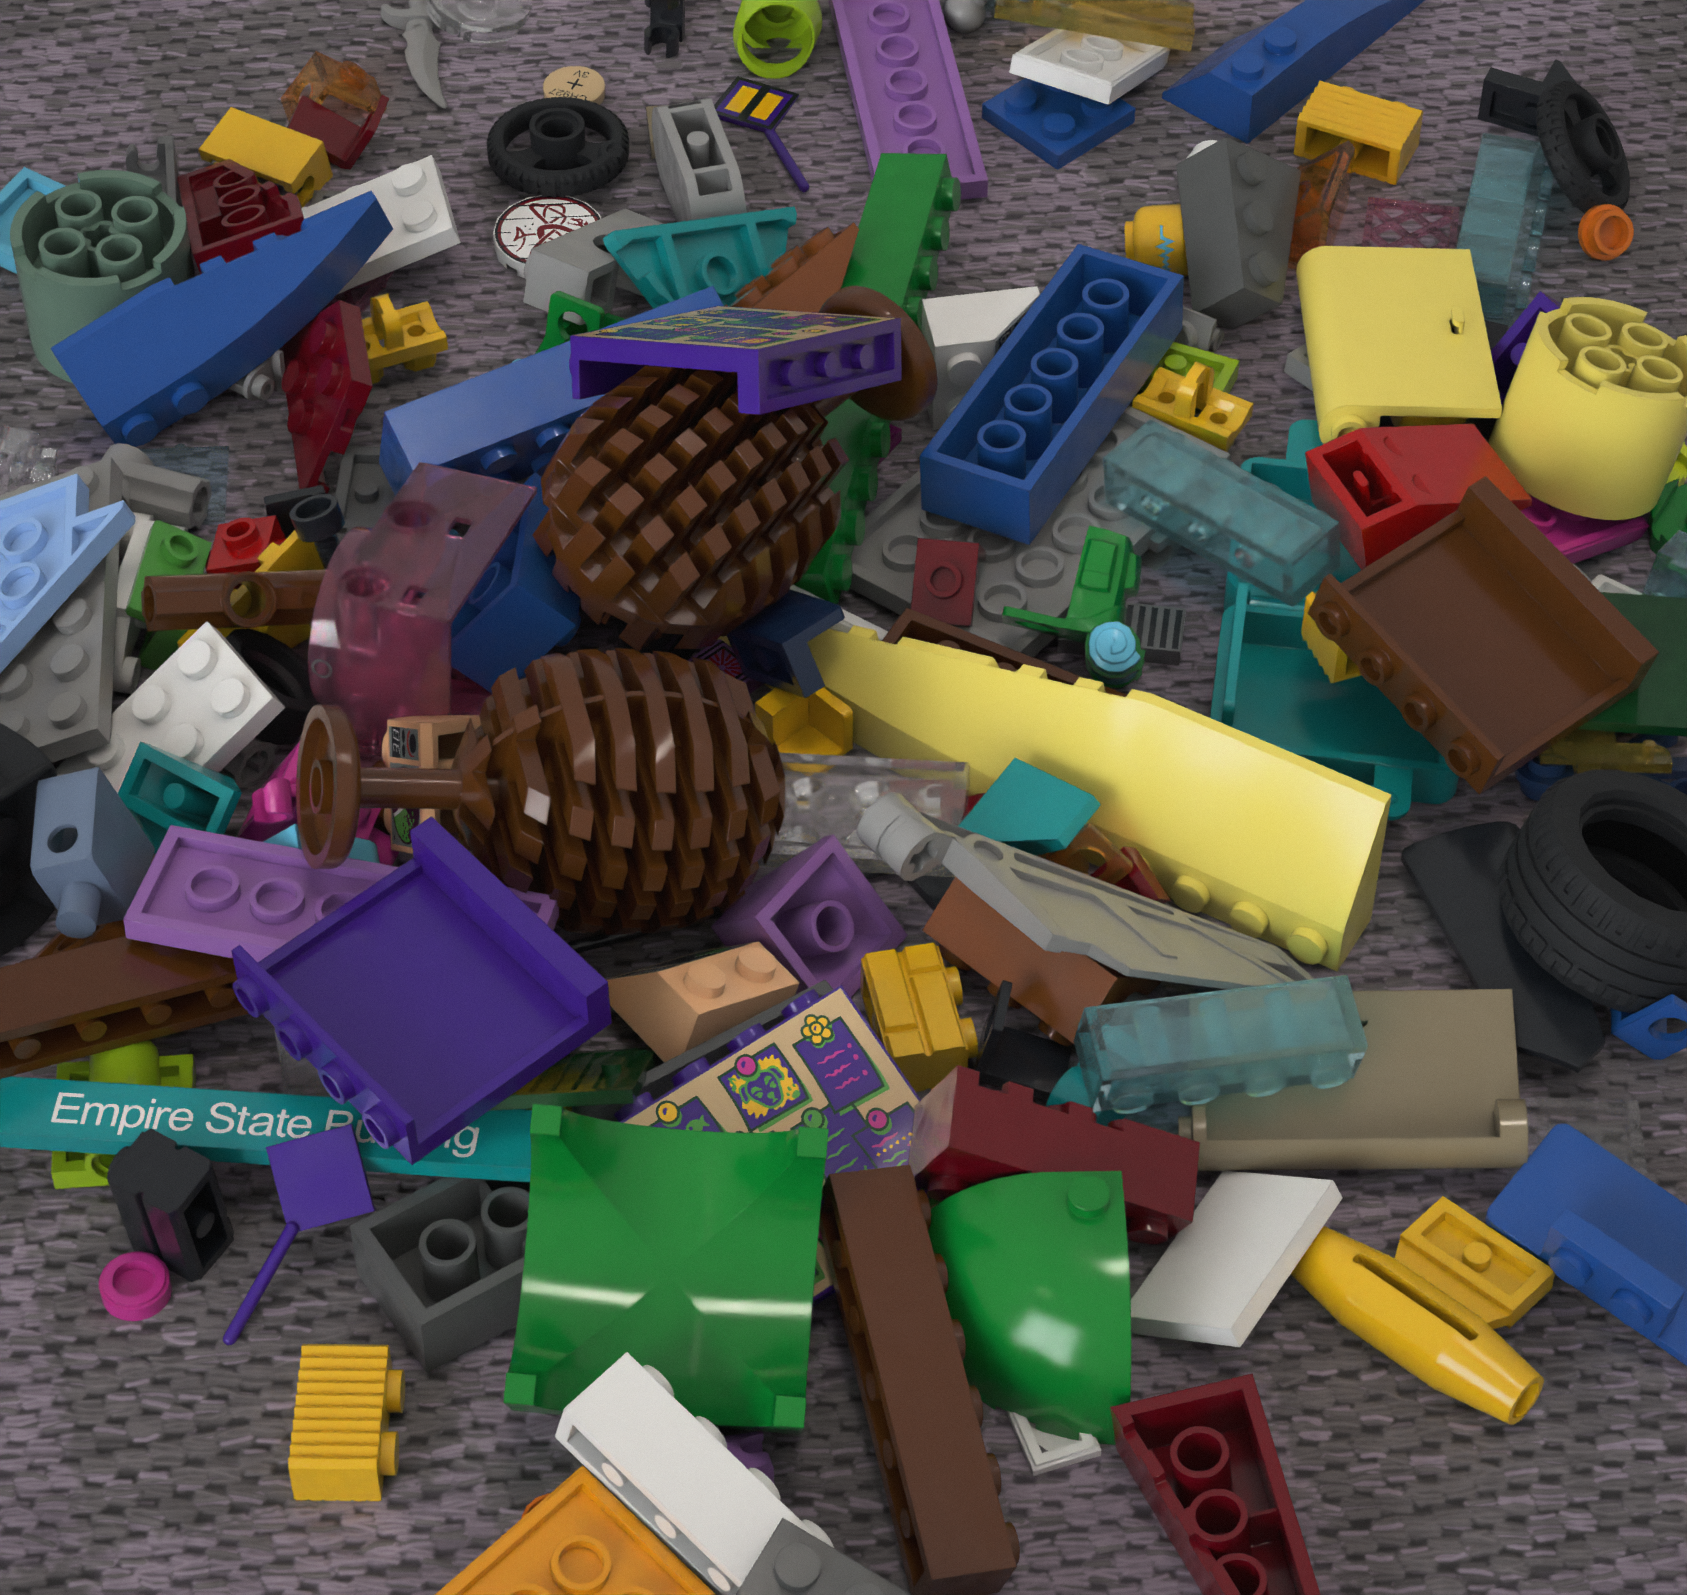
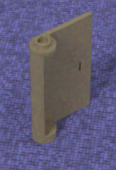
(1426, 1096)

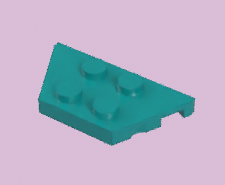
(701, 253)

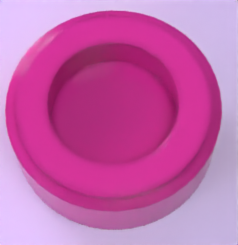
(135, 1286)

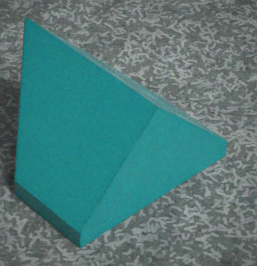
(177, 792)
(1031, 810)

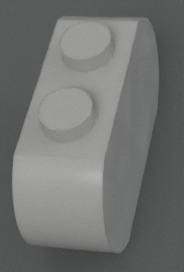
(696, 161)

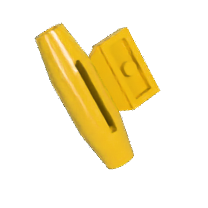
(1437, 1304)

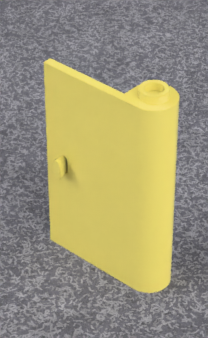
(1385, 338)

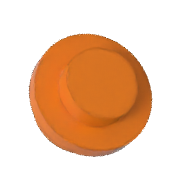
(1605, 232)

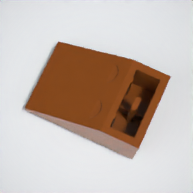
(803, 279)

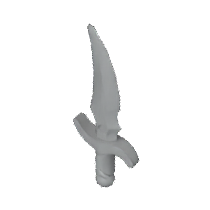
(421, 47)

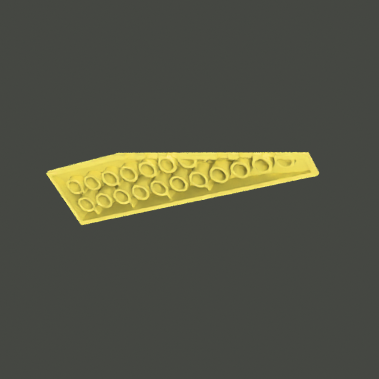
(1210, 809)

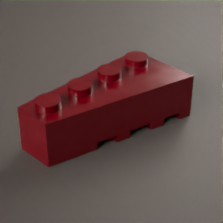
(984, 1134)
(1218, 1487)

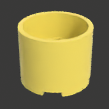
(1595, 410)

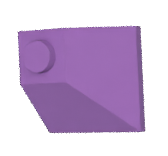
(814, 917)

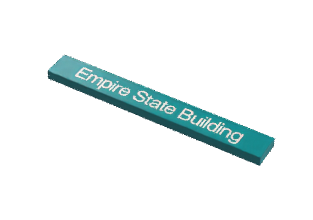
(239, 1126)

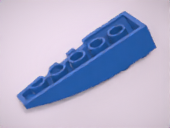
(1280, 63)
(197, 338)

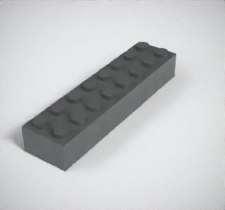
(455, 1250)

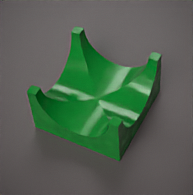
(673, 1252)

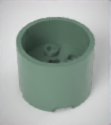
(92, 251)

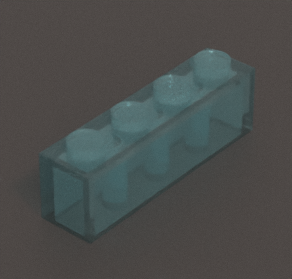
(1500, 222)
(1222, 512)
(1220, 1044)

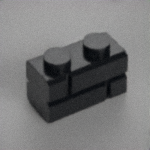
(171, 1204)

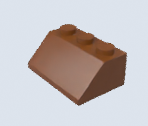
(1043, 981)

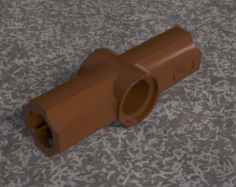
(193, 599)

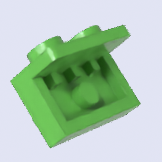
(165, 553)

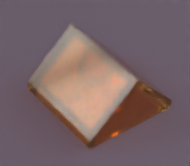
(1321, 200)

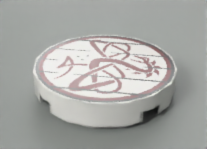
(535, 223)

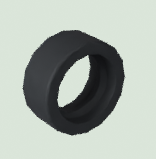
(284, 675)

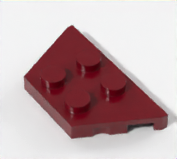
(325, 387)

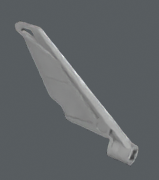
(1071, 909)

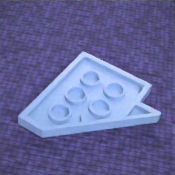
(47, 552)

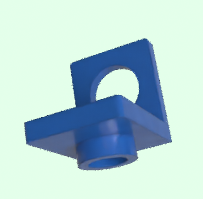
(1648, 1027)

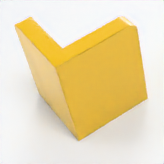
(807, 725)

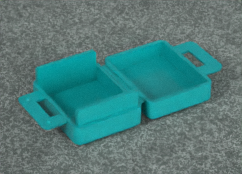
(1280, 693)

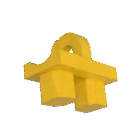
(408, 335)
(1175, 398)

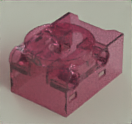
(374, 633)

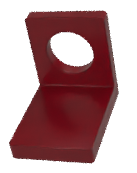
(341, 137)
(946, 580)

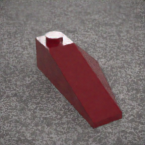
(232, 209)

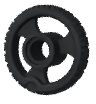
(1581, 144)
(558, 156)

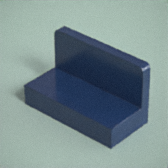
(775, 641)

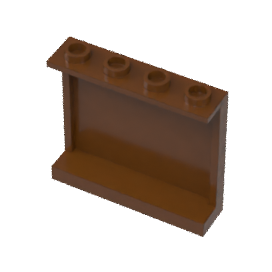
(1484, 637)

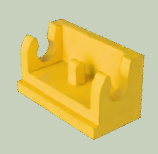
(270, 152)

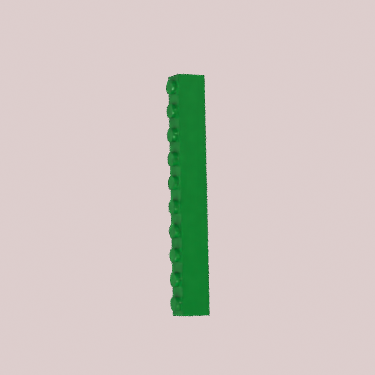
(898, 256)

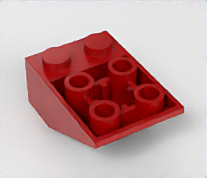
(1401, 482)

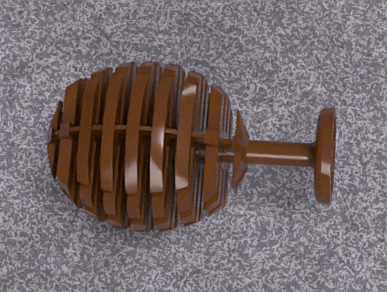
(701, 512)
(595, 780)

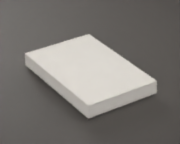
(1088, 64)
(1232, 1257)

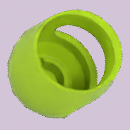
(771, 19)

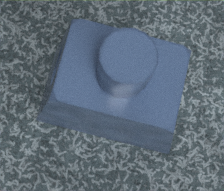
(87, 851)

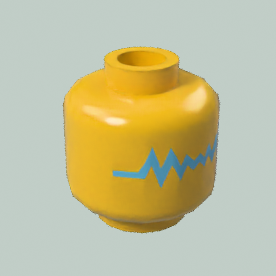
(1157, 238)

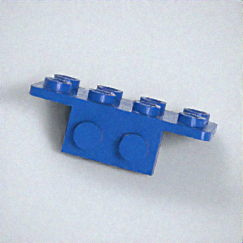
(1602, 1233)

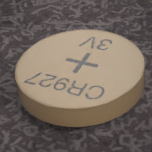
(575, 83)

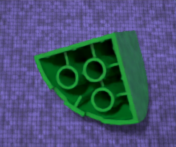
(1042, 1295)

